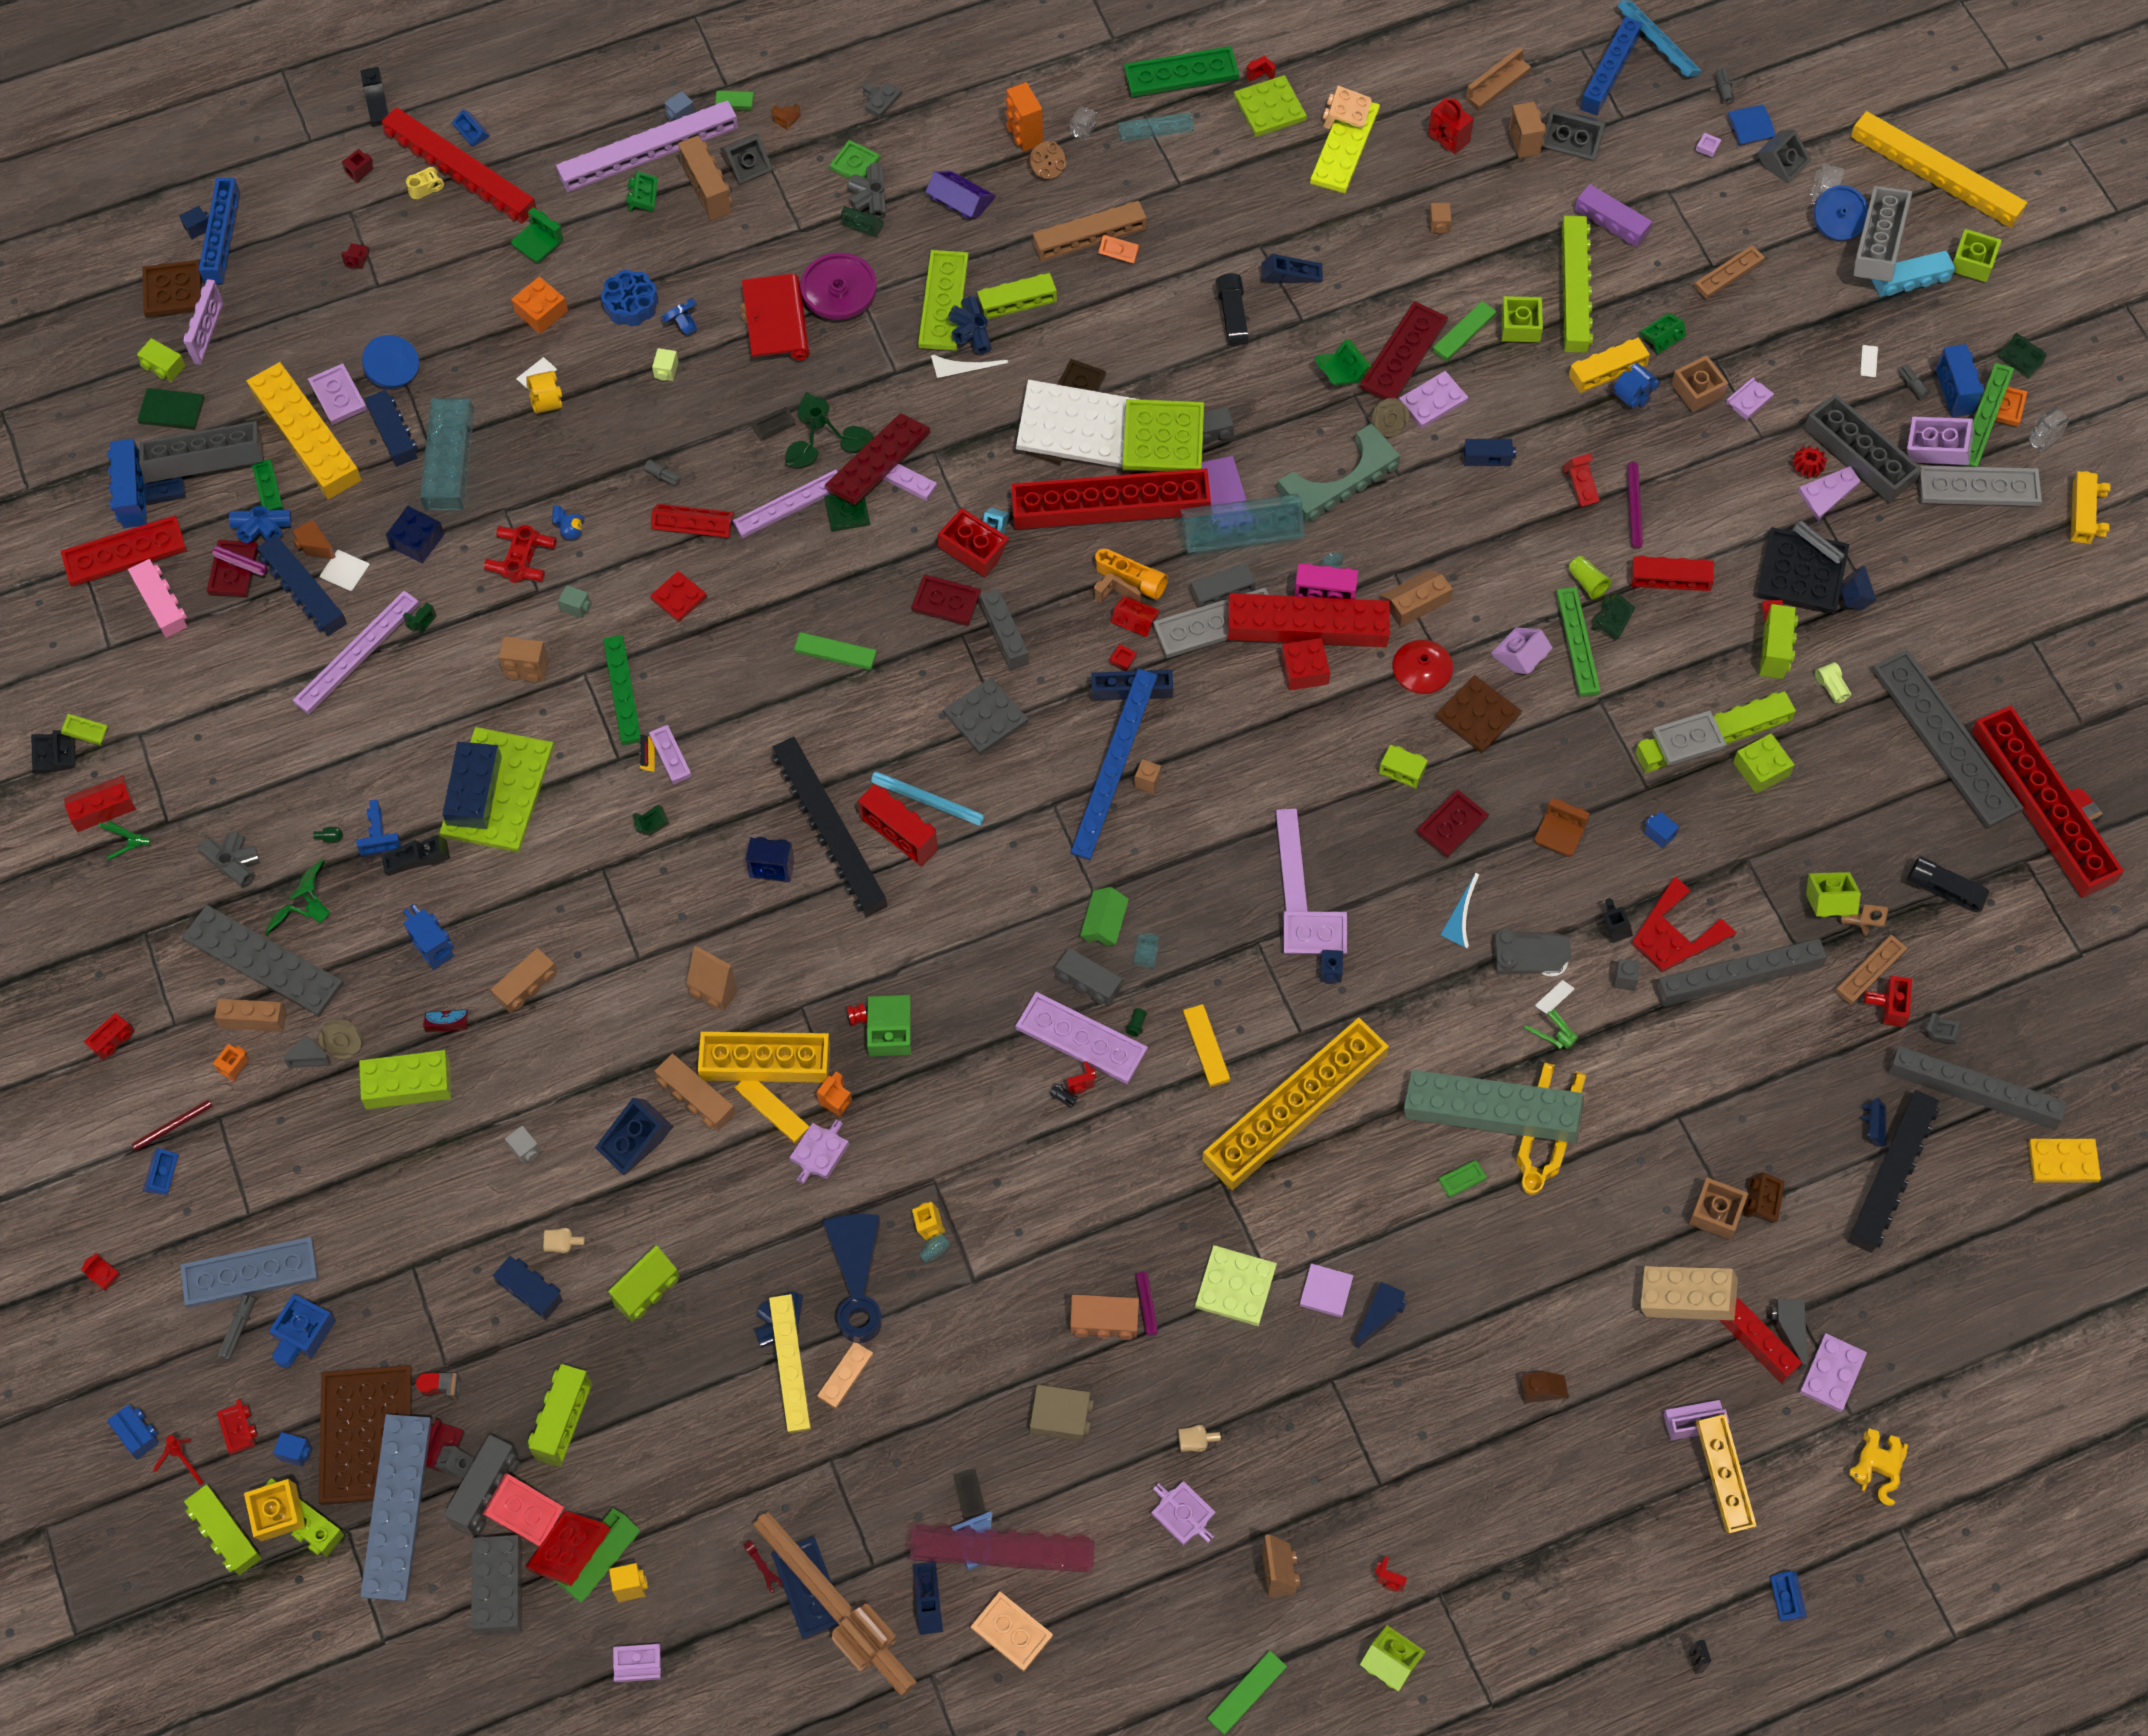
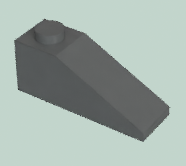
(1791, 1326)

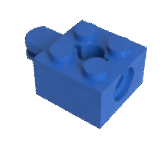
(428, 937)
(292, 1329)

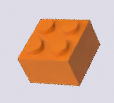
(539, 305)

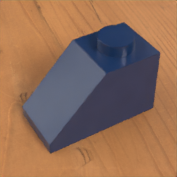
(1858, 590)

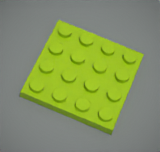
(1163, 435)

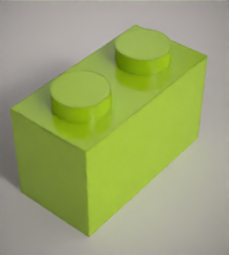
(160, 360)
(1403, 766)

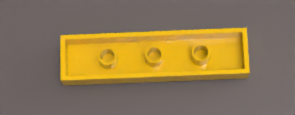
(1725, 1473)

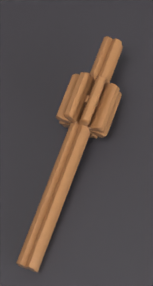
(861, 1631)

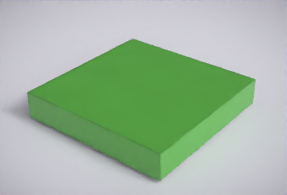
(853, 160)

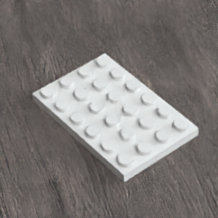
(1073, 423)

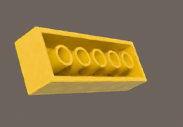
(764, 1057)

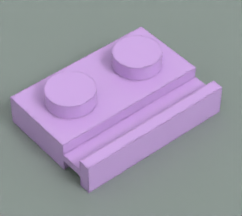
(1750, 398)
(637, 1663)

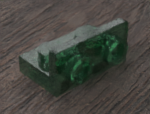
(861, 221)
(2023, 356)
(1613, 616)

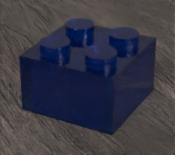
(415, 534)
(770, 859)

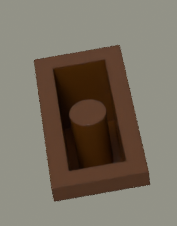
(1543, 1387)

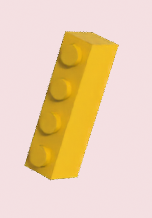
(1608, 365)

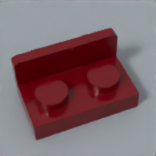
(441, 1436)

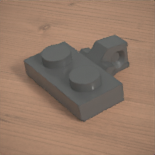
(880, 98)

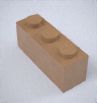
(524, 981)
(250, 1015)

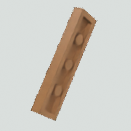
(1729, 272)
(1871, 970)

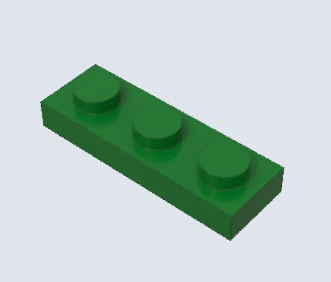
(267, 485)

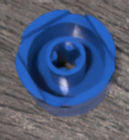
(1636, 386)

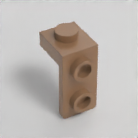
(1115, 583)

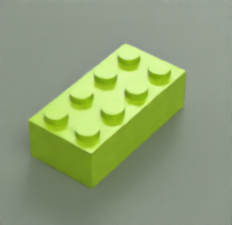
(405, 1079)
(560, 1415)

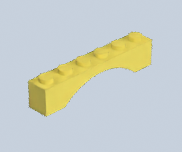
(790, 1364)

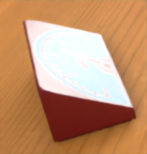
(446, 1020)

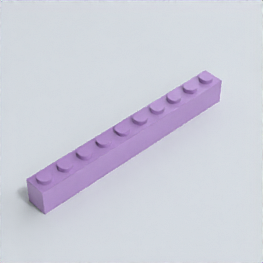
(645, 146)

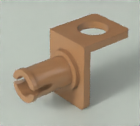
(1864, 919)

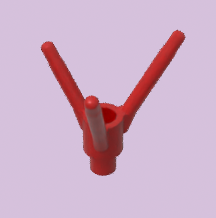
(174, 1448)

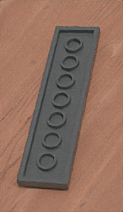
(262, 960)

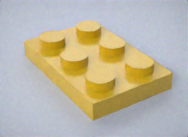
(2064, 1160)

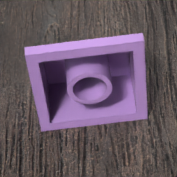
(1522, 649)

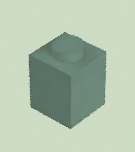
(574, 601)

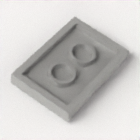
(1689, 738)

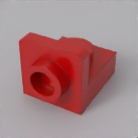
(99, 1271)

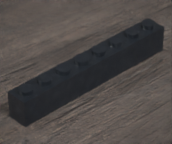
(1893, 1172)

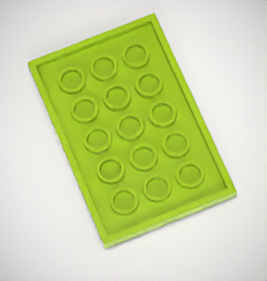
(516, 790)

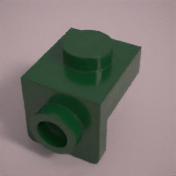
(651, 820)

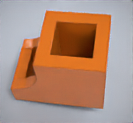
(833, 1095)

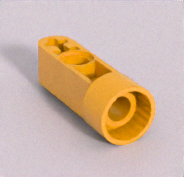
(1146, 579)

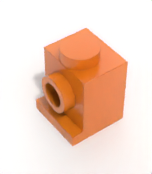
(227, 1056)

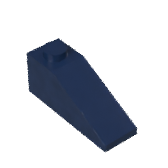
(1290, 270)
(1382, 1311)
(927, 1598)

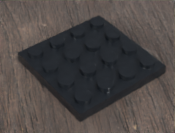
(1801, 572)

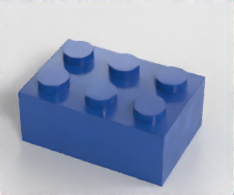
(1959, 380)

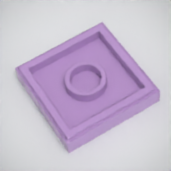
(1326, 1290)

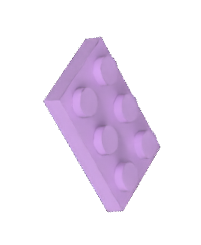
(337, 394)
(1434, 399)
(1314, 932)
(1833, 1372)

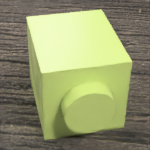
(665, 364)

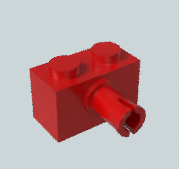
(1895, 1001)

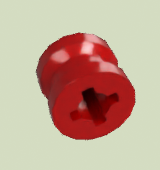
(857, 1014)

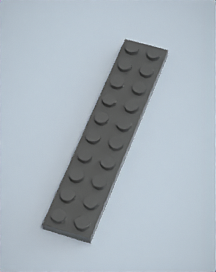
(1947, 739)

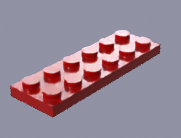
(123, 550)

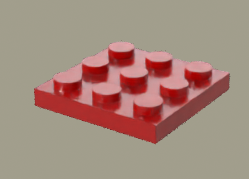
(568, 1548)

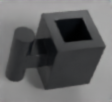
(1616, 922)

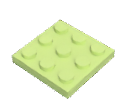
(1236, 1285)

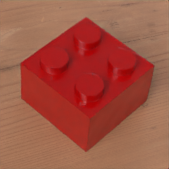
(1305, 664)

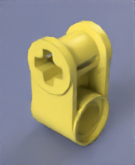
(423, 184)

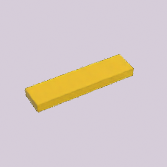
(1206, 1045)
(773, 1109)

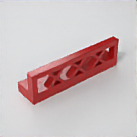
(692, 520)

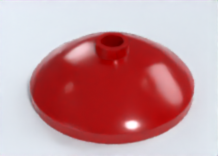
(1420, 675)

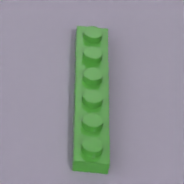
(1988, 410)
(1578, 642)

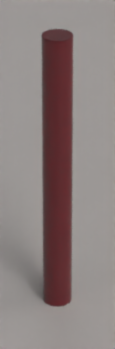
(172, 1125)

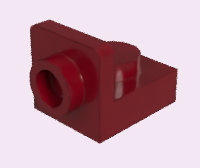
(355, 256)

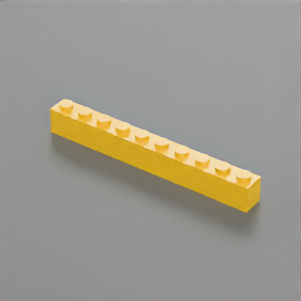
(1939, 169)

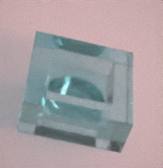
(1333, 560)

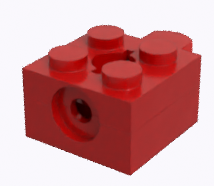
(1450, 125)

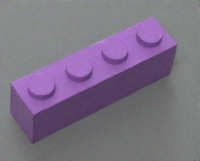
(1613, 215)

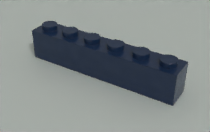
(301, 585)

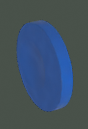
(1840, 213)
(390, 362)

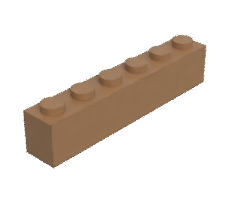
(1089, 230)

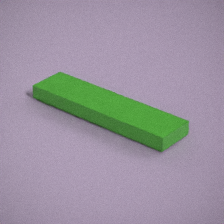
(1464, 331)
(835, 651)
(1247, 1693)

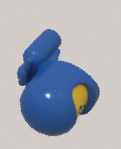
(569, 525)

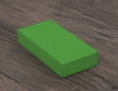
(737, 99)
(1462, 1179)

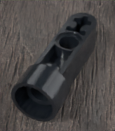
(1230, 292)
(1948, 884)

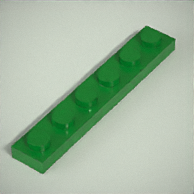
(622, 690)

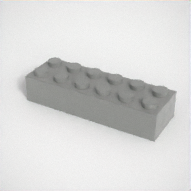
(1882, 233)

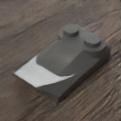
(1530, 952)

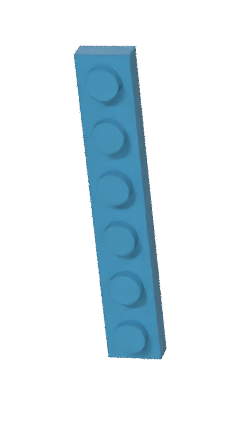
(1663, 42)

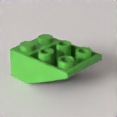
(889, 1025)

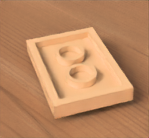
(1011, 1631)

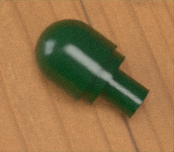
(329, 835)

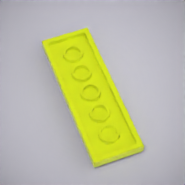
(1342, 153)

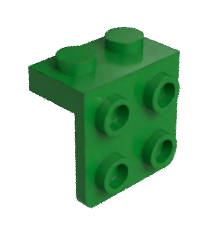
(539, 237)
(1345, 365)

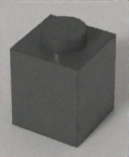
(1626, 974)

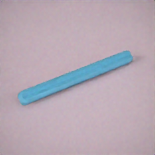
(927, 798)

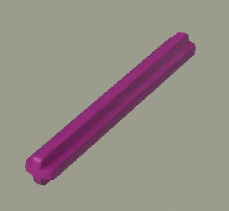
(1635, 505)

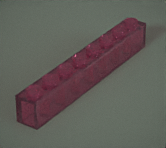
(1001, 1549)

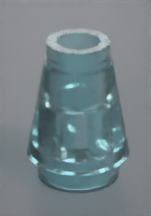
(934, 1248)

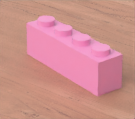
(158, 598)

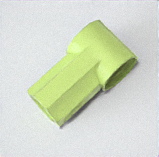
(1831, 678)

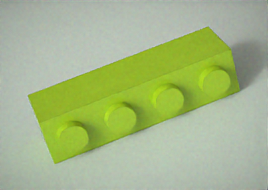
(1017, 296)
(222, 1530)

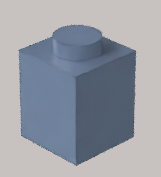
(678, 106)

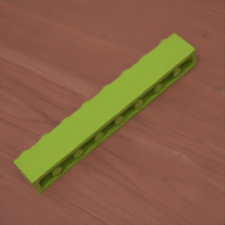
(1575, 284)
(1733, 725)

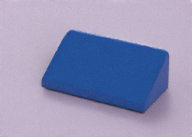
(470, 128)
(160, 1171)
(1788, 1596)

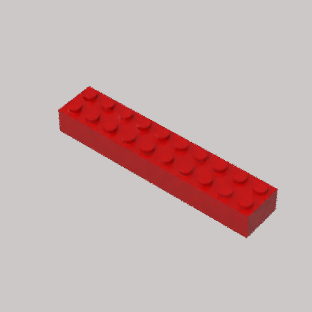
(1108, 498)
(2047, 801)

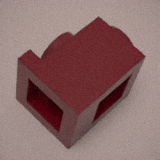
(357, 165)

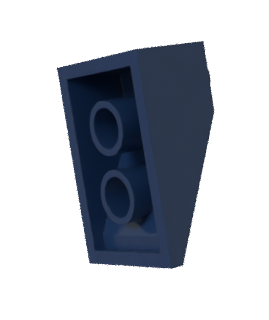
(633, 1135)

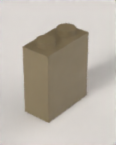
(1061, 1413)

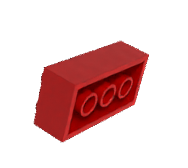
(898, 824)

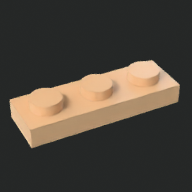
(845, 1375)

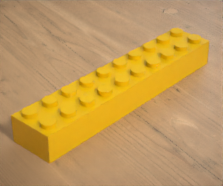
(1295, 1104)

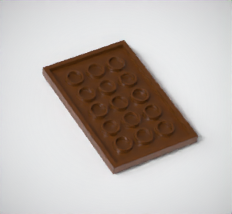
(353, 1428)

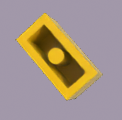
(628, 1582)

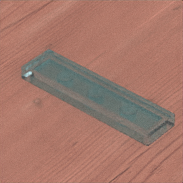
(1156, 126)

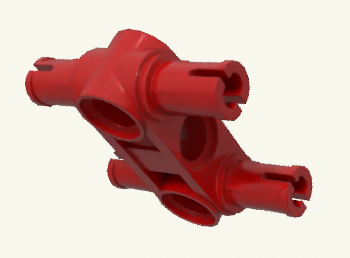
(520, 553)

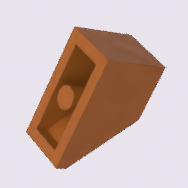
(312, 541)

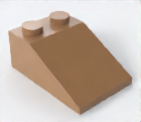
(711, 979)
(1279, 1567)

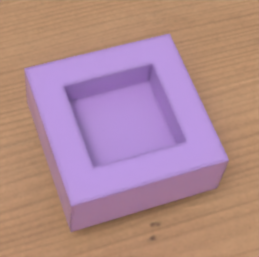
(1708, 145)

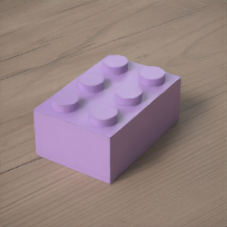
(1940, 440)

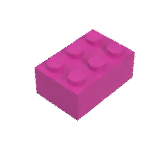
(1325, 581)

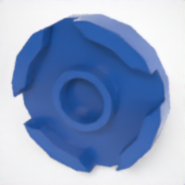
(682, 316)

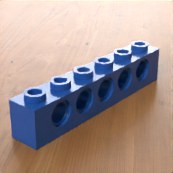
(1611, 66)
(219, 230)

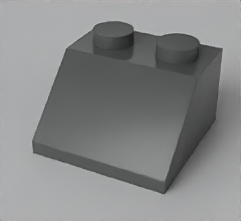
(1784, 155)
(746, 158)

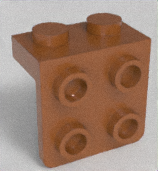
(1562, 827)

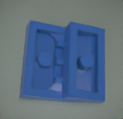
(1751, 124)

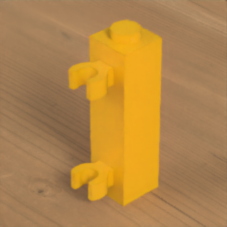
(2085, 507)

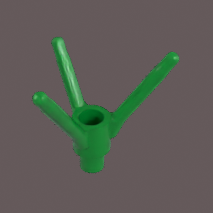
(133, 839)

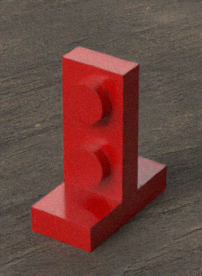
(1582, 480)

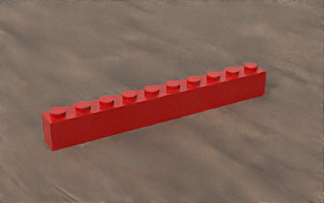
(458, 165)

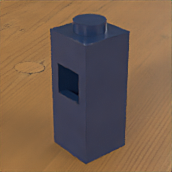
(1488, 452)

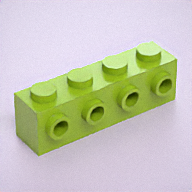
(318, 1531)

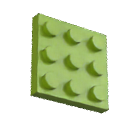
(1270, 106)

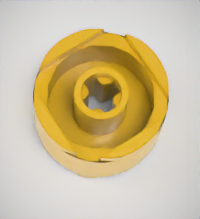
(543, 392)

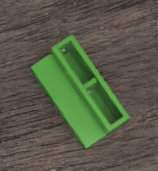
(1104, 916)

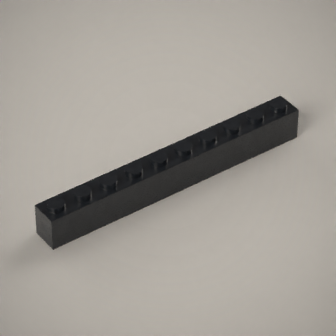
(829, 826)

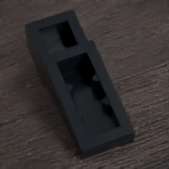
(374, 95)
(416, 854)

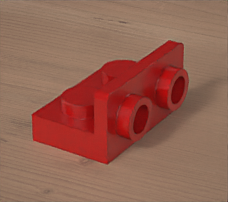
(1134, 616)

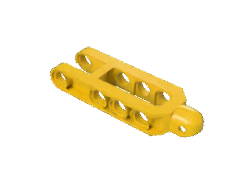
(1534, 1177)

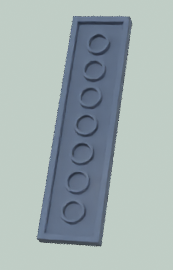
(396, 1508)

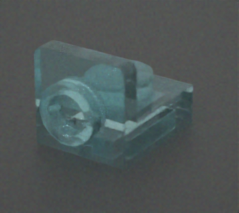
(1146, 950)

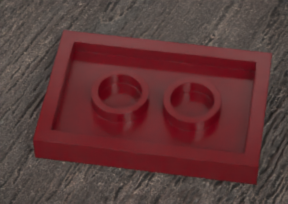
(228, 578)
(946, 600)
(1452, 823)

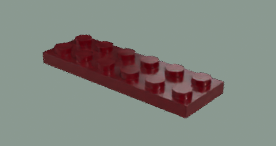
(1404, 351)
(877, 458)

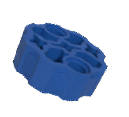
(629, 298)

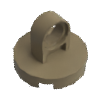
(1390, 417)
(340, 1038)

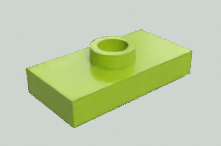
(84, 729)

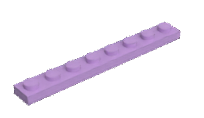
(355, 653)

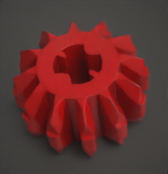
(1809, 461)

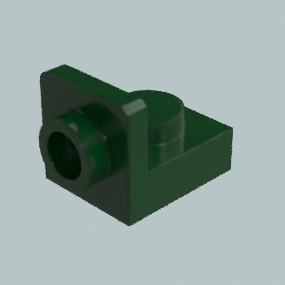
(422, 620)

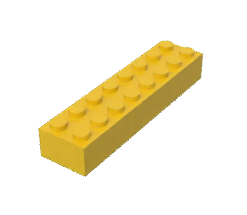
(304, 430)

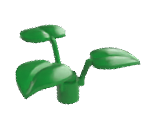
(313, 907)

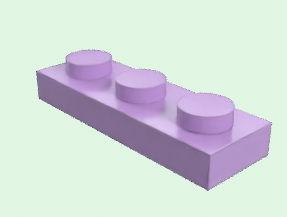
(911, 482)
(670, 754)

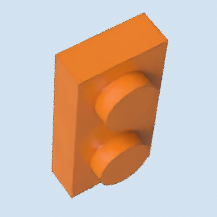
(1119, 249)

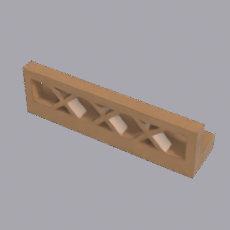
(1497, 79)

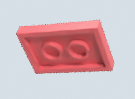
(522, 1510)

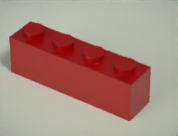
(1672, 573)
(1762, 1343)

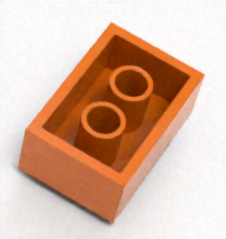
(1024, 116)

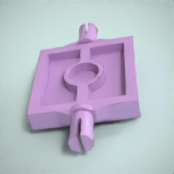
(819, 1151)
(1183, 1513)

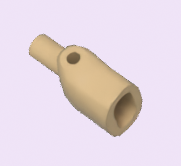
(560, 1240)
(1196, 1438)

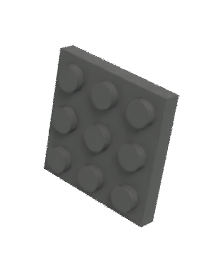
(985, 716)

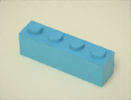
(1917, 273)

